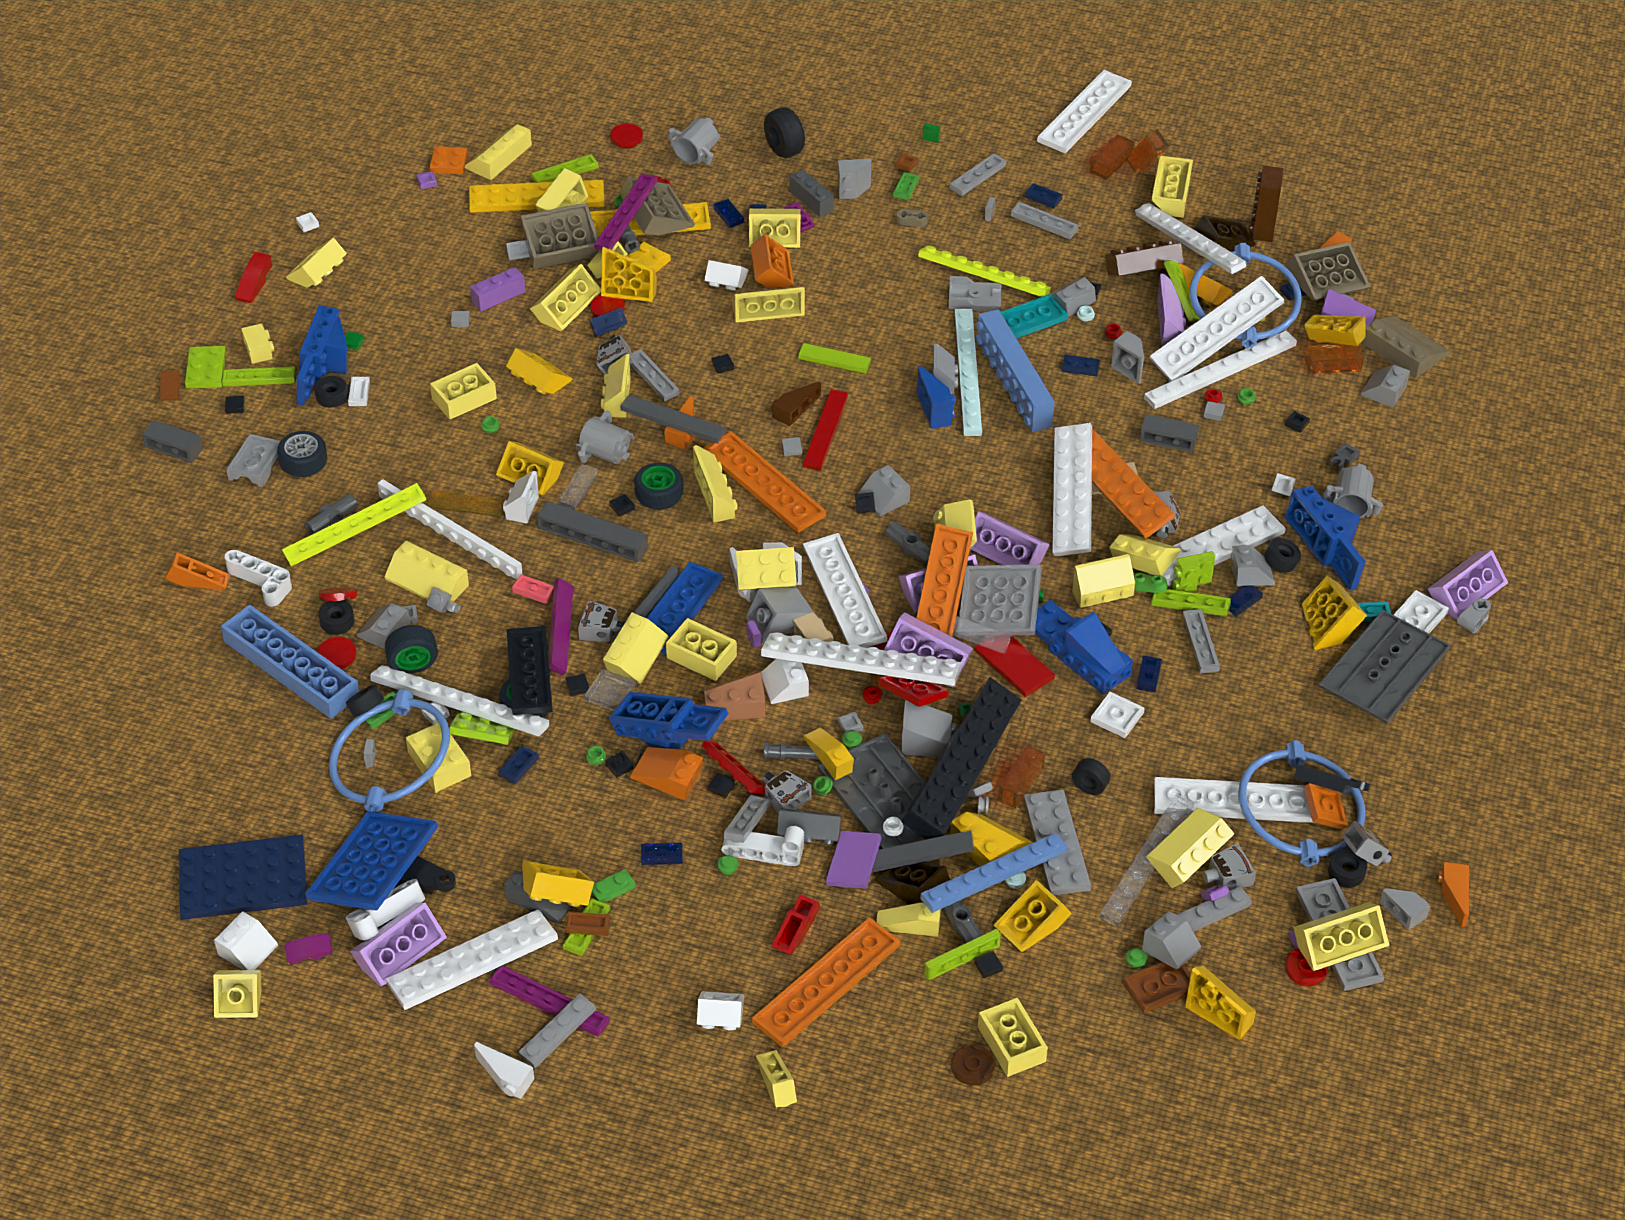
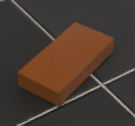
(170, 385)
(587, 923)

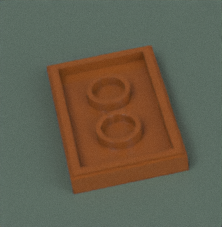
(1157, 985)

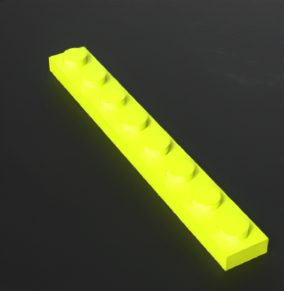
(991, 273)
(353, 524)

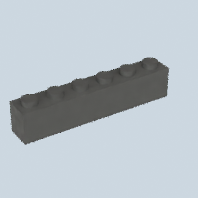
(592, 531)

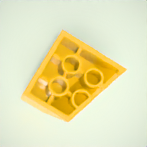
(626, 277)
(1336, 329)
(1331, 614)
(989, 837)
(1218, 1003)

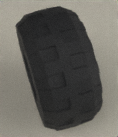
(784, 132)

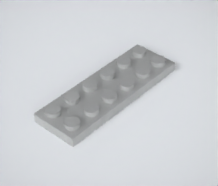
(1050, 815)
(1326, 899)

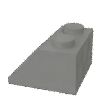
(853, 177)
(1075, 295)
(1128, 356)
(945, 367)
(1386, 385)
(888, 489)
(1250, 567)
(383, 623)
(1171, 940)

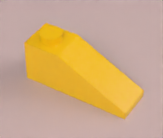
(830, 752)

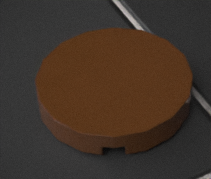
(972, 1065)

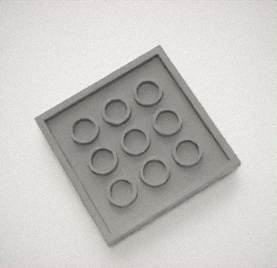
(1002, 597)

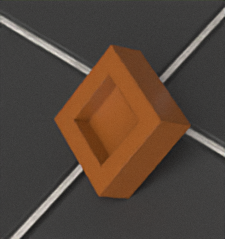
(906, 162)

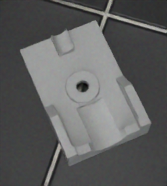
(962, 297)
(254, 459)

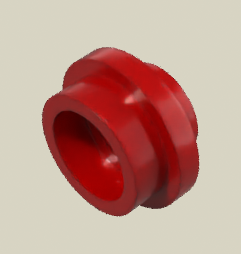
(1113, 331)
(1213, 395)
(872, 695)

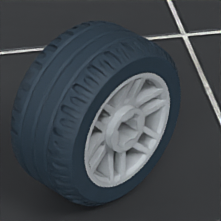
(302, 453)

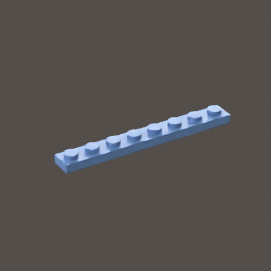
(993, 872)

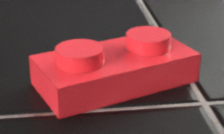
(533, 589)

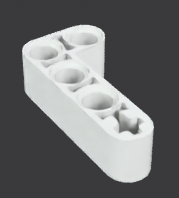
(272, 578)
(769, 848)
(365, 921)

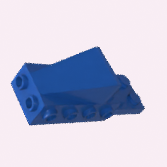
(321, 351)
(1327, 533)
(1083, 646)
(665, 719)

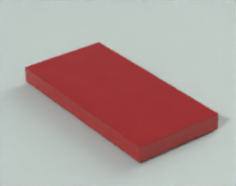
(1017, 666)

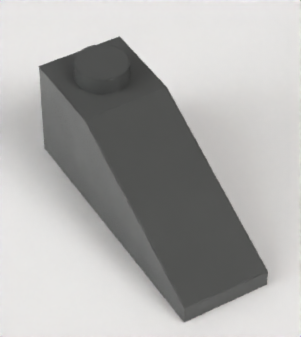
(516, 894)

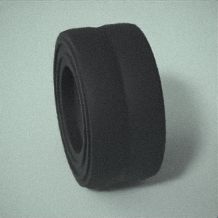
(333, 399)
(1282, 555)
(339, 625)
(364, 700)
(1091, 776)
(1347, 878)

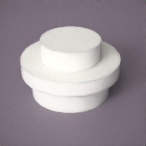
(893, 826)

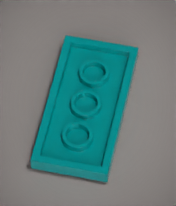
(1034, 315)

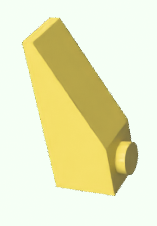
(910, 920)
(777, 1079)

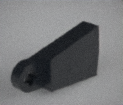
(1329, 780)
(428, 876)

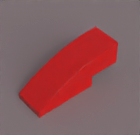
(253, 277)
(796, 925)

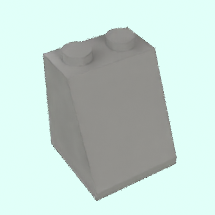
(776, 609)
(925, 730)

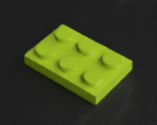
(205, 367)
(480, 728)

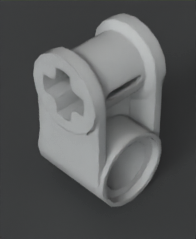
(1474, 615)

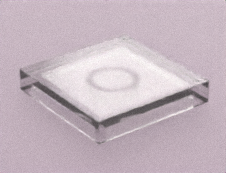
(609, 689)

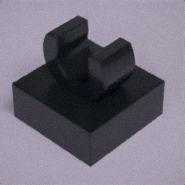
(619, 764)

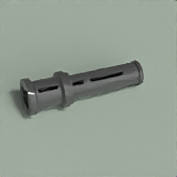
(629, 238)
(785, 751)

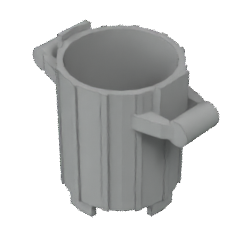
(695, 141)
(604, 440)
(1354, 491)

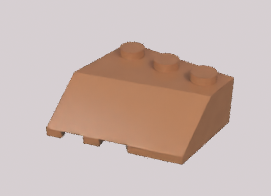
(740, 696)

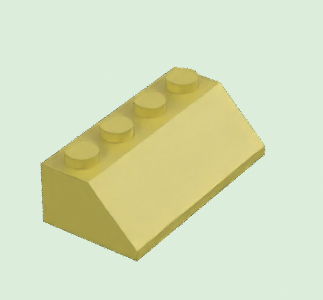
(501, 152)
(1172, 185)
(566, 298)
(769, 304)
(713, 485)
(422, 570)
(1189, 846)
(1342, 935)

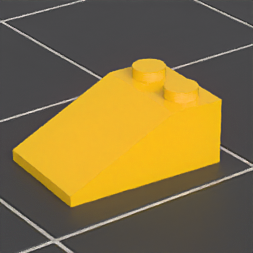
(1032, 917)

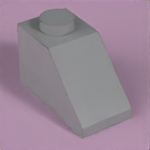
(1405, 906)

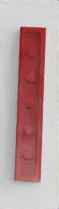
(825, 430)

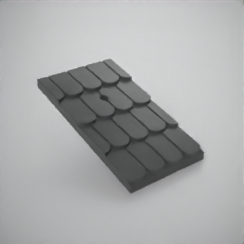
(1385, 666)
(879, 788)

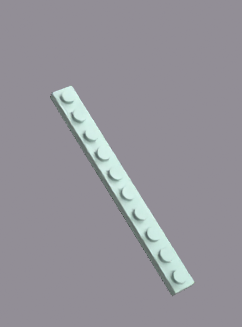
(968, 373)

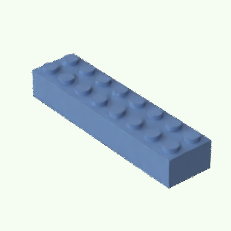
(1015, 371)
(289, 661)

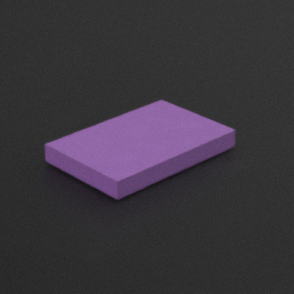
(1340, 305)
(853, 859)

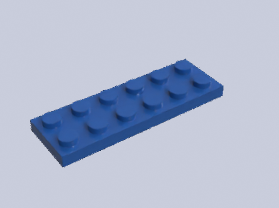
(684, 598)

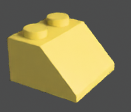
(237, 993)

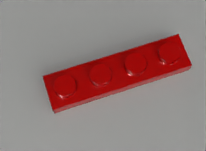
(730, 764)

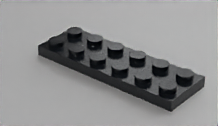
(529, 670)

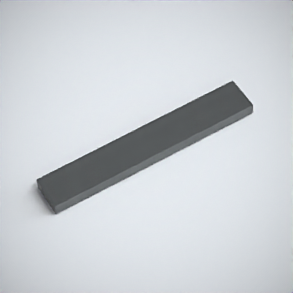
(673, 419)
(656, 594)
(923, 851)

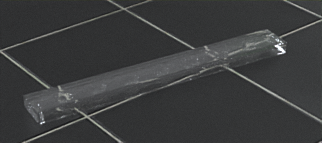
(1141, 867)

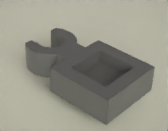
(1344, 455)

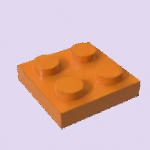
(448, 160)
(1325, 806)

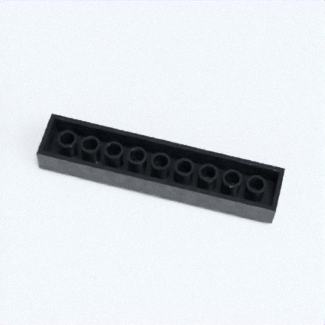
(961, 760)

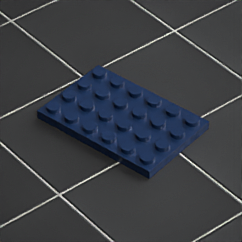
(242, 877)

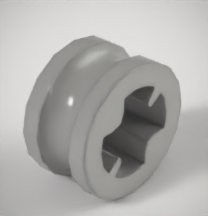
(983, 805)

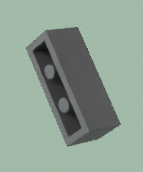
(811, 193)
(1169, 433)
(172, 441)
(814, 824)

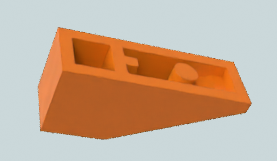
(676, 437)
(196, 574)
(1455, 889)

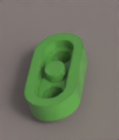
(1150, 583)

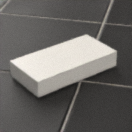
(359, 391)

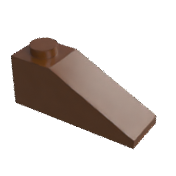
(795, 403)

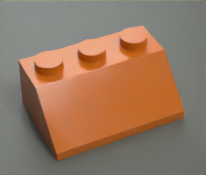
(771, 263)

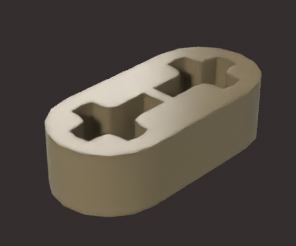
(912, 218)

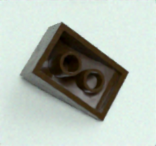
(1224, 232)
(912, 880)

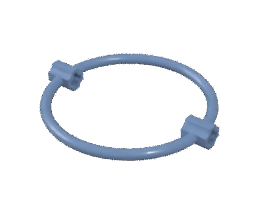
(1250, 336)
(1295, 755)
(376, 796)

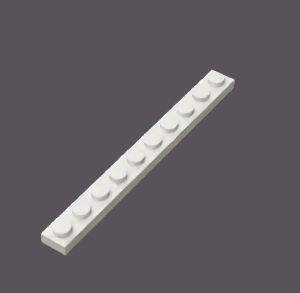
(1190, 238)
(1220, 369)
(457, 534)
(459, 700)

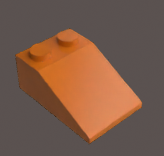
(669, 770)

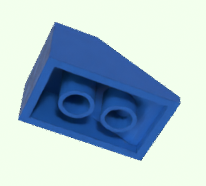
(935, 399)

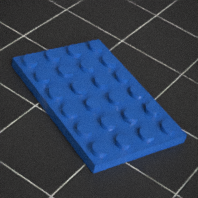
(371, 860)

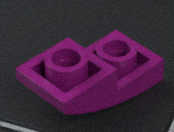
(805, 220)
(308, 947)

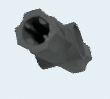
(331, 514)
(909, 542)
(966, 928)

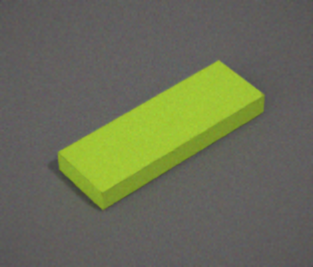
(579, 942)

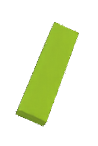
(577, 166)
(1181, 289)
(834, 358)
(259, 376)
(1192, 601)
(962, 954)

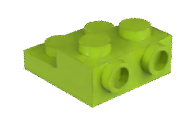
(1193, 571)

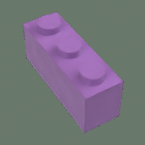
(497, 289)

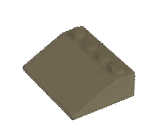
(660, 211)
(560, 235)
(1326, 269)
(1403, 345)

